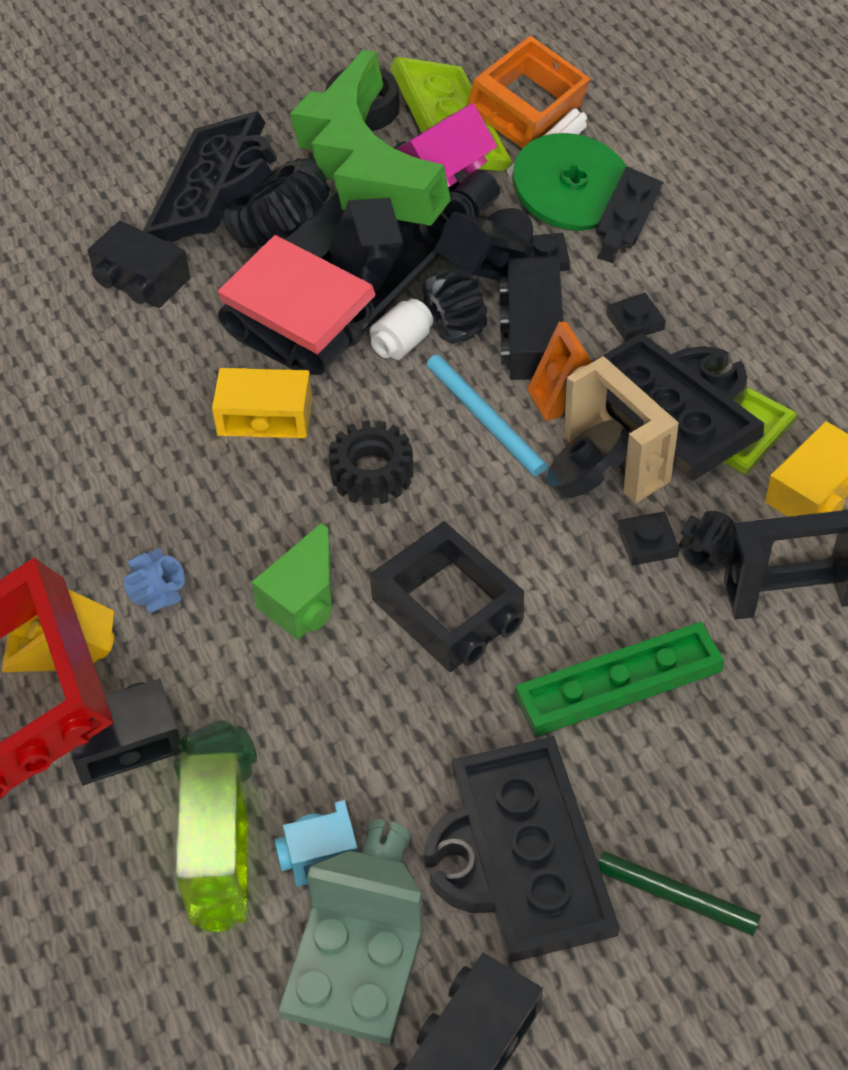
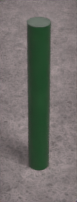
(679, 893)

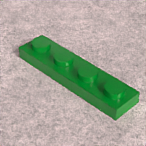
(618, 678)

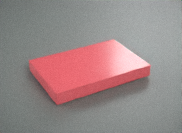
(296, 294)

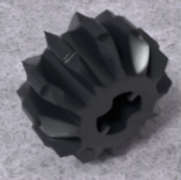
(455, 304)

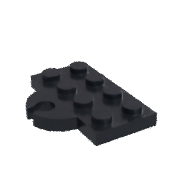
(214, 168)
(702, 402)
(522, 852)

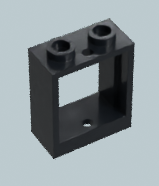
(420, 562)

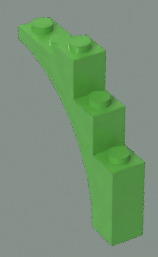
(357, 159)

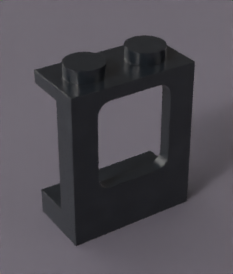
(750, 550)

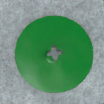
(545, 173)

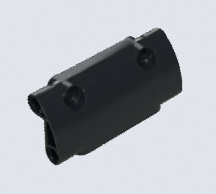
(414, 258)

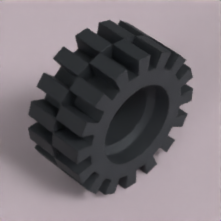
(375, 482)

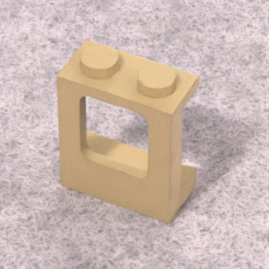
(649, 447)

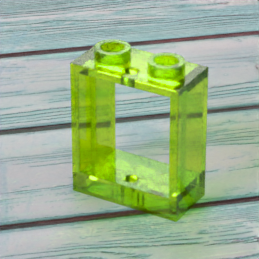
(212, 841)

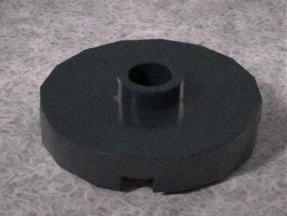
(583, 460)

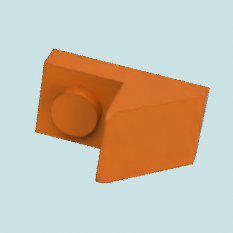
(559, 361)

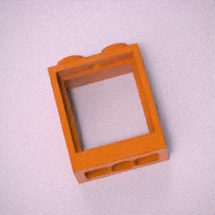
(512, 114)

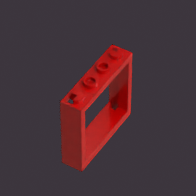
(31, 750)

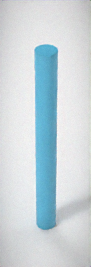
(487, 415)

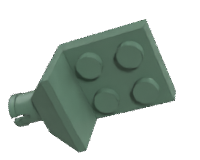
(358, 940)

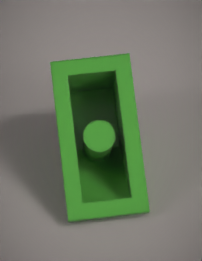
(298, 585)

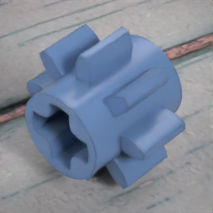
(154, 580)

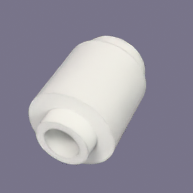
(401, 329)

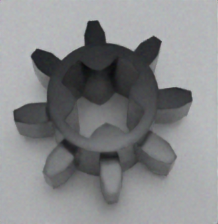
(707, 540)

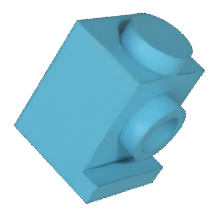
(314, 840)

